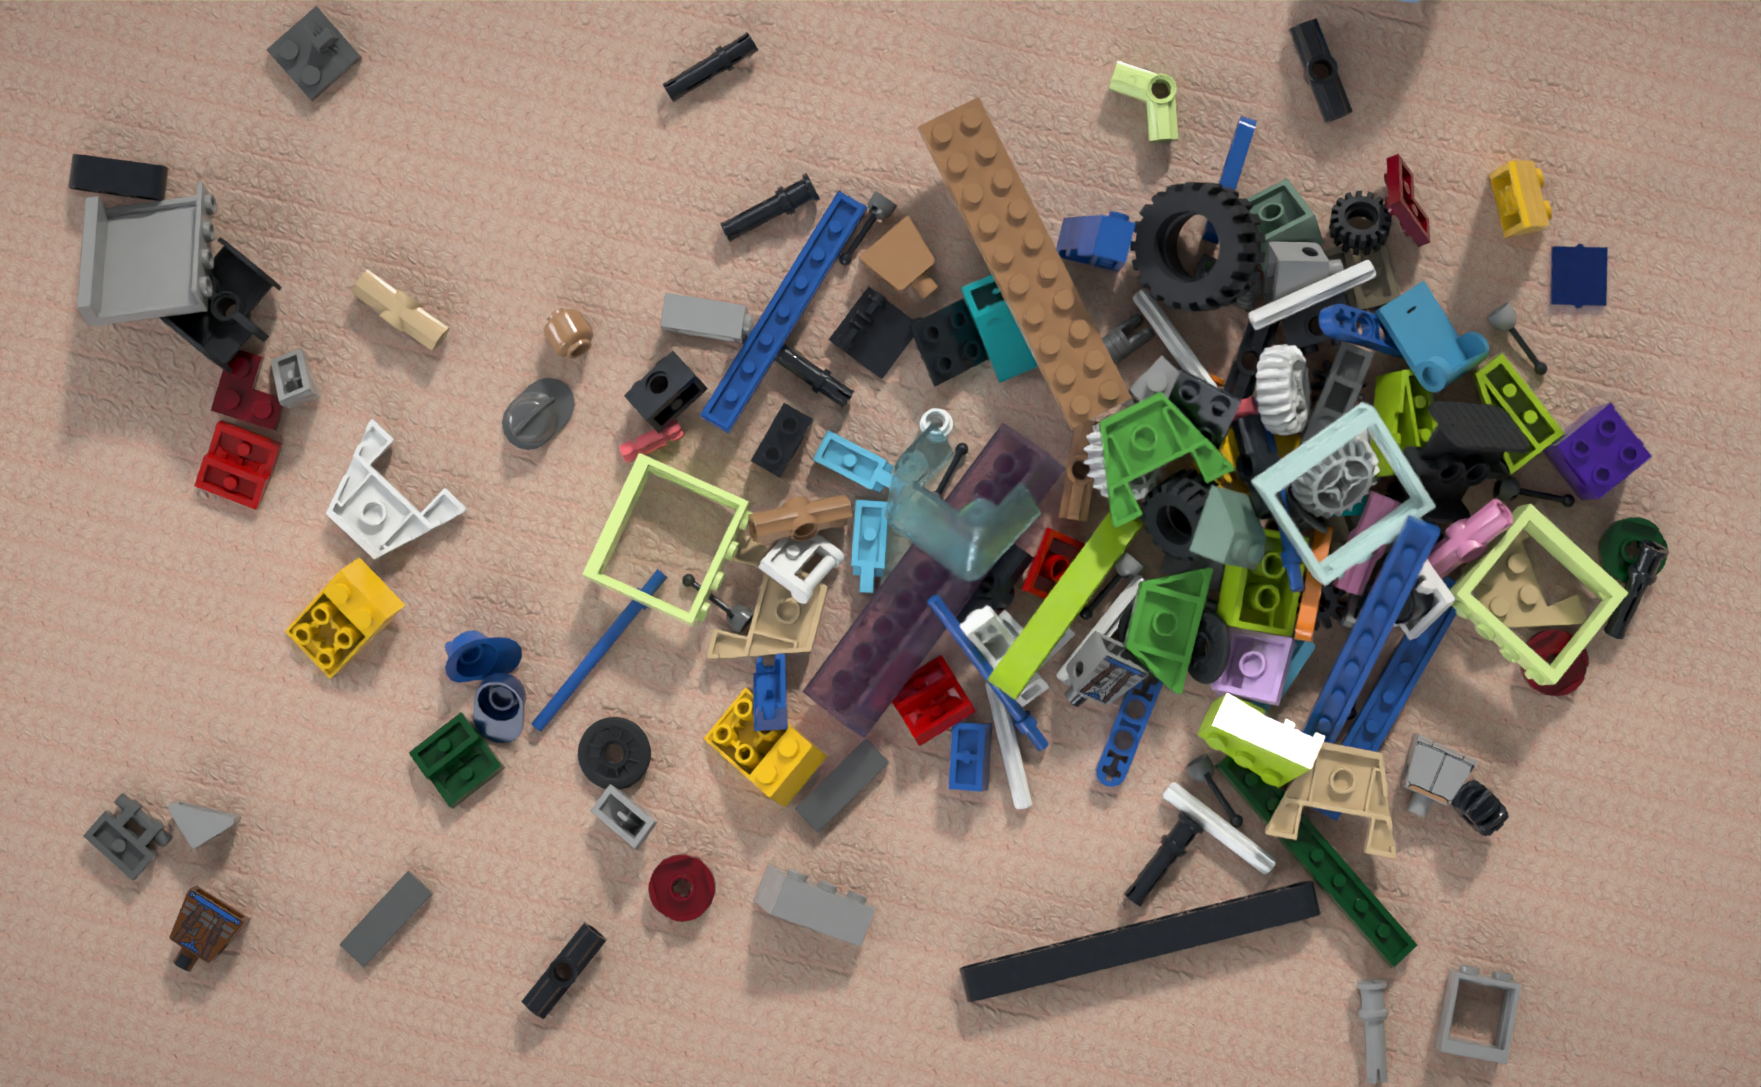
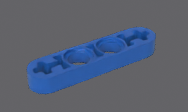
(1233, 165)
(1348, 332)
(1133, 726)

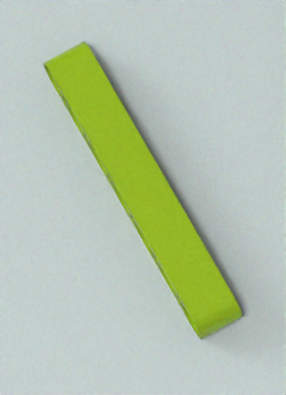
(1062, 606)

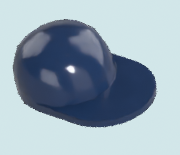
(500, 707)

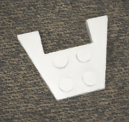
(375, 510)

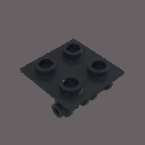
(874, 333)
(948, 342)
(1204, 406)

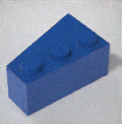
(1096, 240)

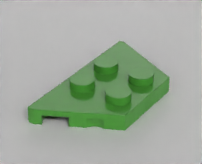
(1167, 624)

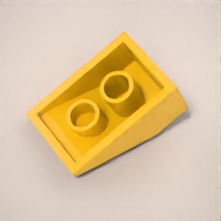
(1520, 198)

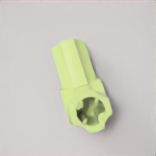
(1160, 112)

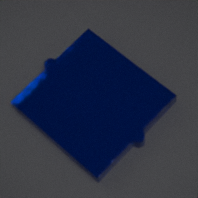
(1578, 276)

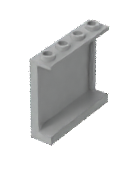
(146, 259)

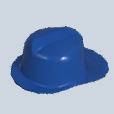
(476, 656)

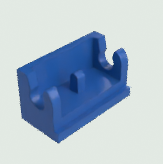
(770, 695)
(970, 756)

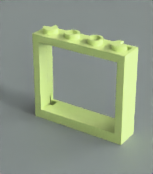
(618, 520)
(1572, 558)

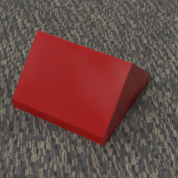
(1050, 562)

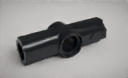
(1312, 50)
(1240, 380)
(1254, 459)
(997, 586)
(550, 986)

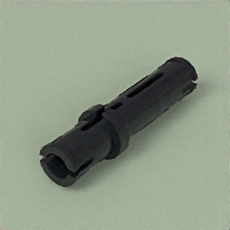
(705, 70)
(813, 375)

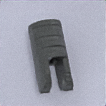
(1117, 342)

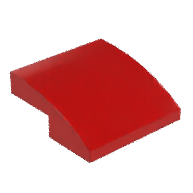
(238, 464)
(932, 701)

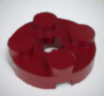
(1553, 642)
(672, 904)

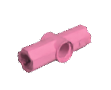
(1468, 537)
(1358, 575)

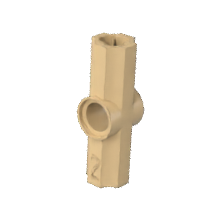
(400, 310)

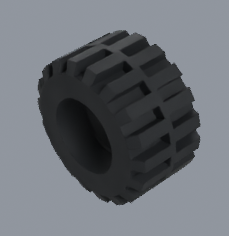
(1175, 511)

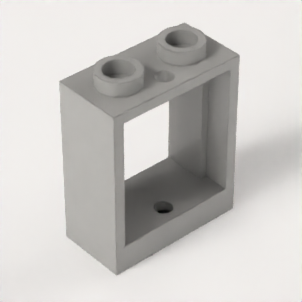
(706, 318)
(1490, 1052)

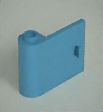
(1430, 340)

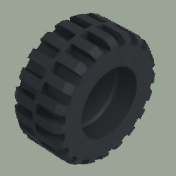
(1158, 254)

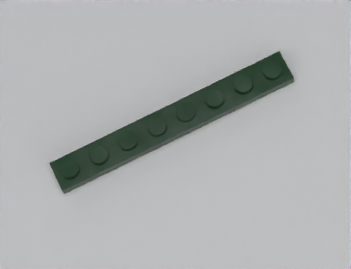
(1325, 867)

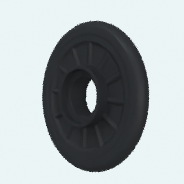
(1211, 665)
(620, 732)

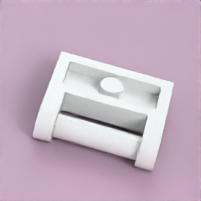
(790, 557)

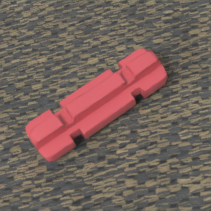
(651, 441)

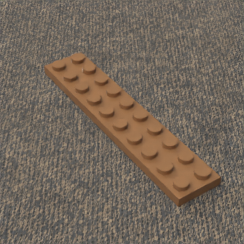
(1024, 262)

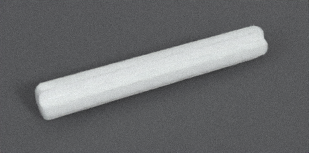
(1312, 295)
(1170, 335)
(1108, 623)
(1010, 751)
(1219, 828)

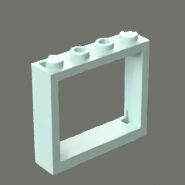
(1317, 449)

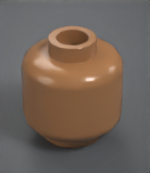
(568, 333)

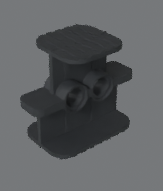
(233, 282)
(1462, 454)

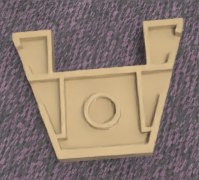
(1514, 594)
(778, 619)
(1344, 782)

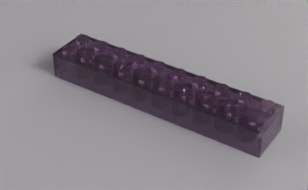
(897, 622)

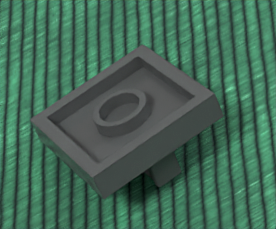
(314, 53)

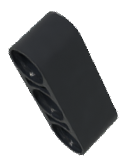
(118, 177)

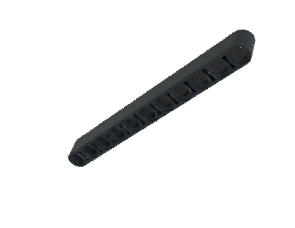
(1139, 941)

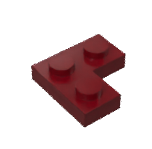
(1402, 202)
(238, 397)

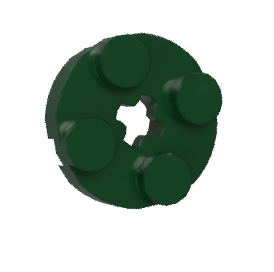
(1622, 533)

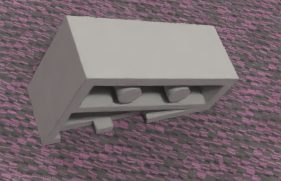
(814, 904)

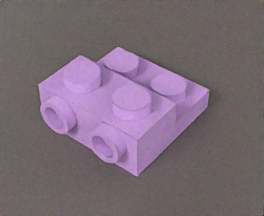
(1256, 666)

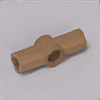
(1077, 493)
(800, 518)

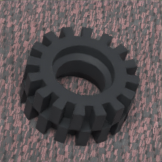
(1360, 207)

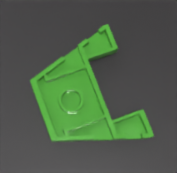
(1145, 439)

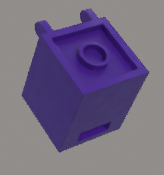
(1597, 452)

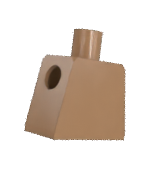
(902, 259)

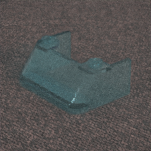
(962, 540)

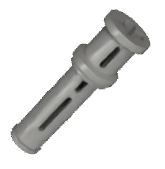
(1374, 1014)

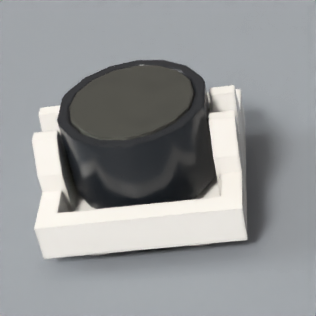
(1425, 603)

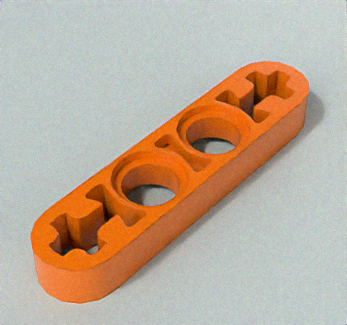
(1313, 588)

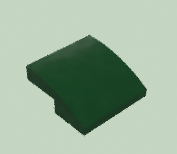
(456, 760)

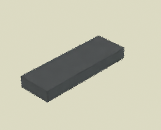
(842, 785)
(386, 918)

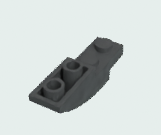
(1339, 389)

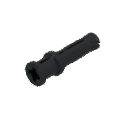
(784, 201)
(1640, 576)
(1172, 847)

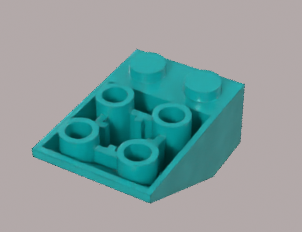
(997, 329)

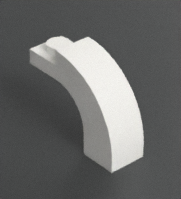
(993, 641)

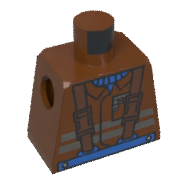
(204, 928)

